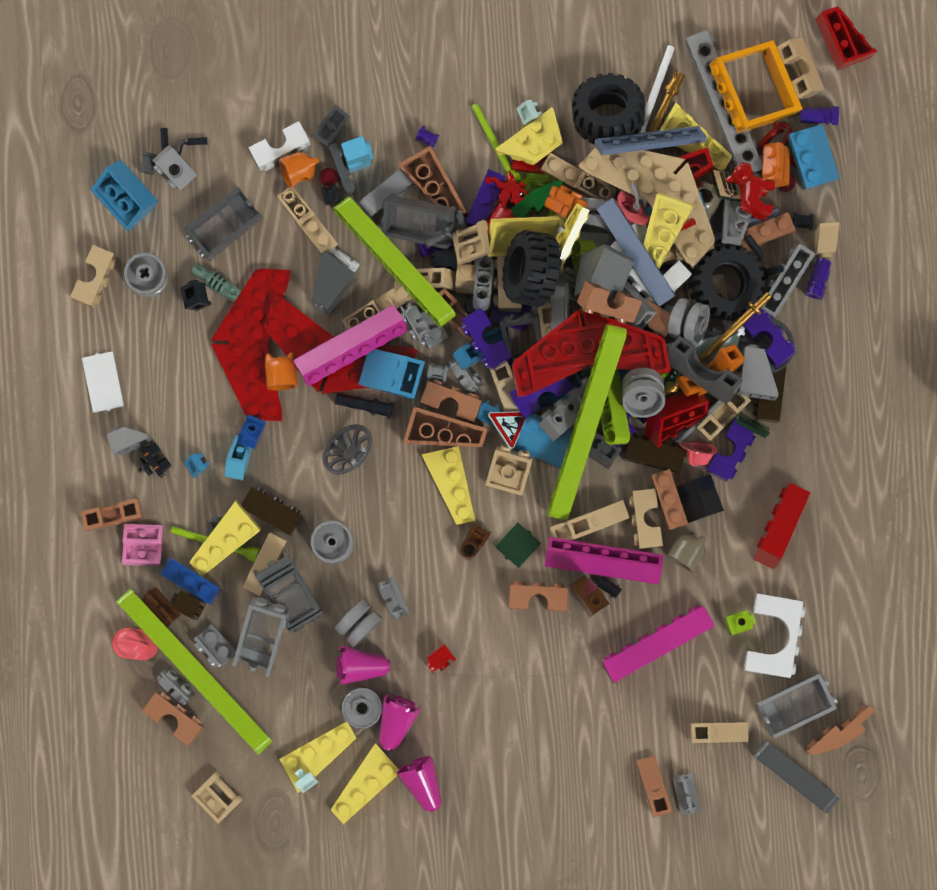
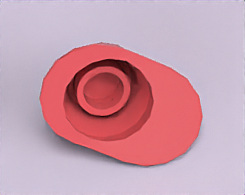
(626, 202)
(698, 452)
(133, 644)

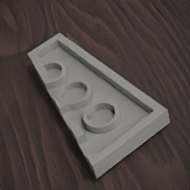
(734, 223)

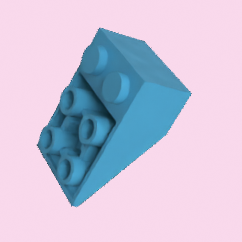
(391, 373)

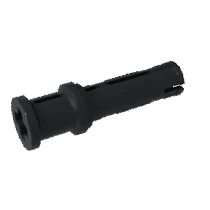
(372, 406)

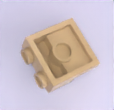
(509, 470)

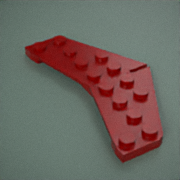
(300, 334)
(247, 347)
(574, 348)

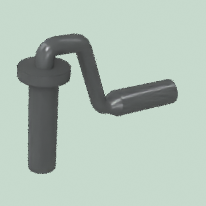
(442, 235)

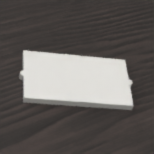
(103, 382)

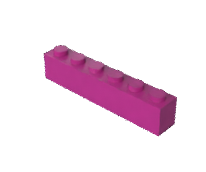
(350, 345)
(604, 560)
(657, 644)

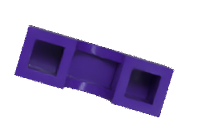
(484, 200)
(781, 349)
(493, 355)
(529, 404)
(723, 466)

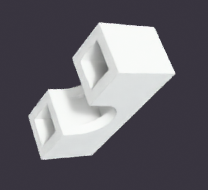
(267, 156)

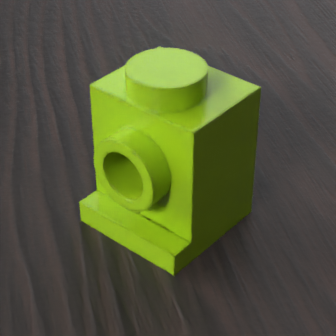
(734, 627)

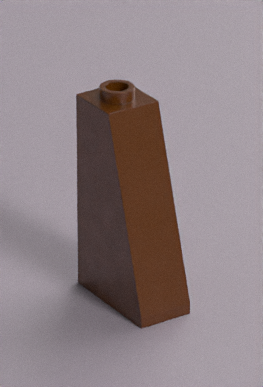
(589, 595)

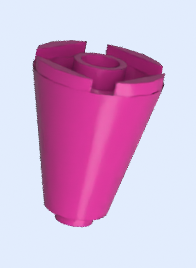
(360, 665)
(396, 720)
(422, 782)

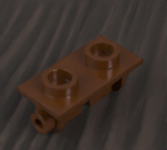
(160, 607)

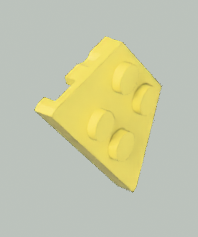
(533, 140)

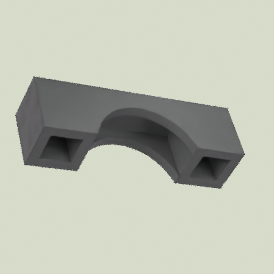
(685, 360)

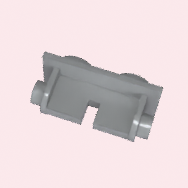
(417, 330)
(471, 379)
(396, 604)
(170, 679)
(686, 794)

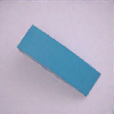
(467, 356)

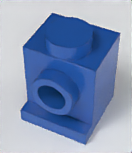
(251, 432)

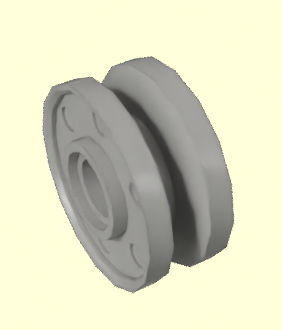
(350, 705)

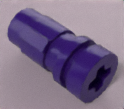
(819, 115)
(819, 277)

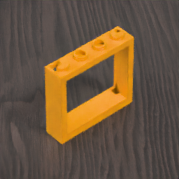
(780, 78)

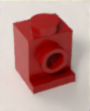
(439, 659)

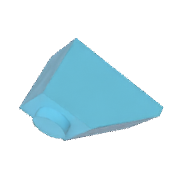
(237, 460)

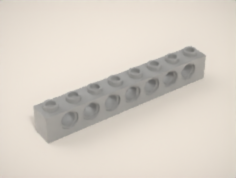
(694, 45)

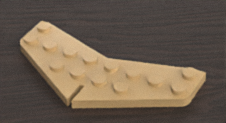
(653, 175)

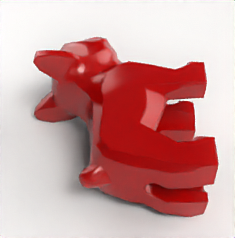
(751, 189)

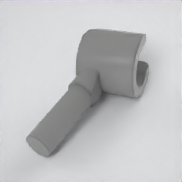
(639, 200)

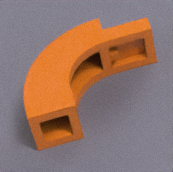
(726, 358)

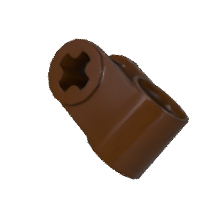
(474, 540)

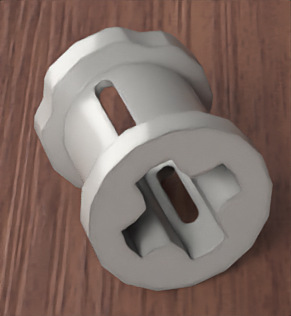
(437, 372)

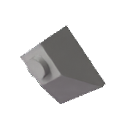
(126, 440)

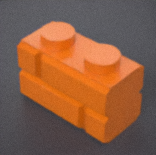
(776, 163)
(563, 201)

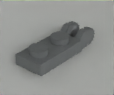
(343, 171)

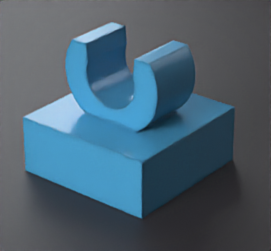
(484, 410)
(195, 464)

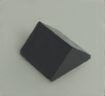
(699, 498)

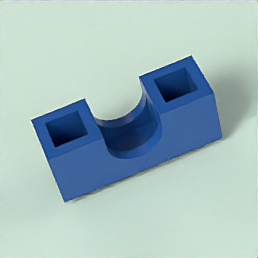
(190, 581)

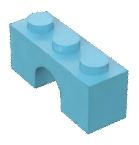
(357, 153)

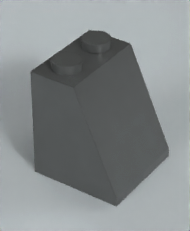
(604, 267)
(331, 283)

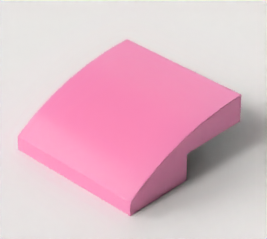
(142, 545)

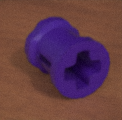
(427, 137)

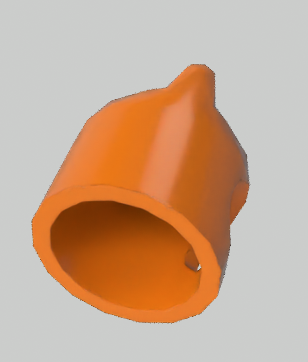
(297, 168)
(281, 372)

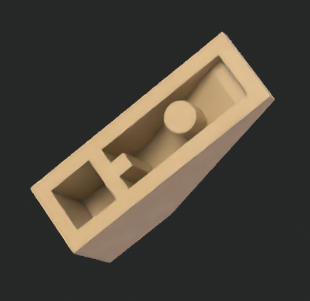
(825, 239)
(438, 278)

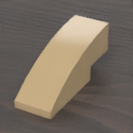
(270, 551)

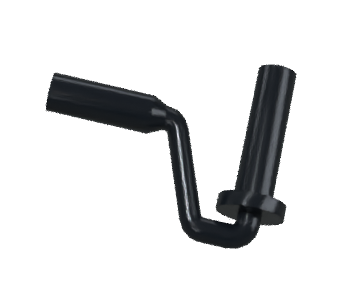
(189, 141)
(757, 250)

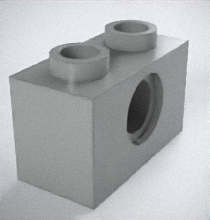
(183, 174)

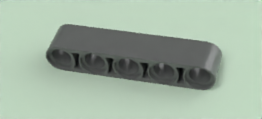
(796, 776)

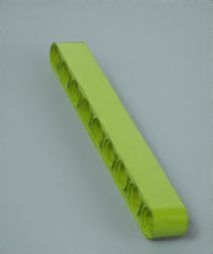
(394, 261)

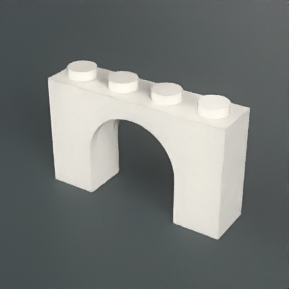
(675, 275)
(789, 613)

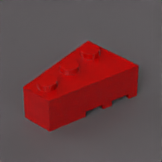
(843, 39)
(676, 414)

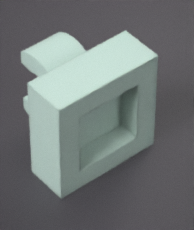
(528, 112)
(305, 780)

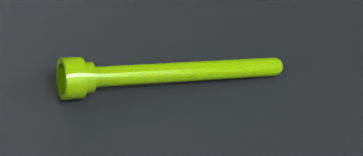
(493, 141)
(250, 552)

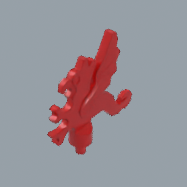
(508, 188)

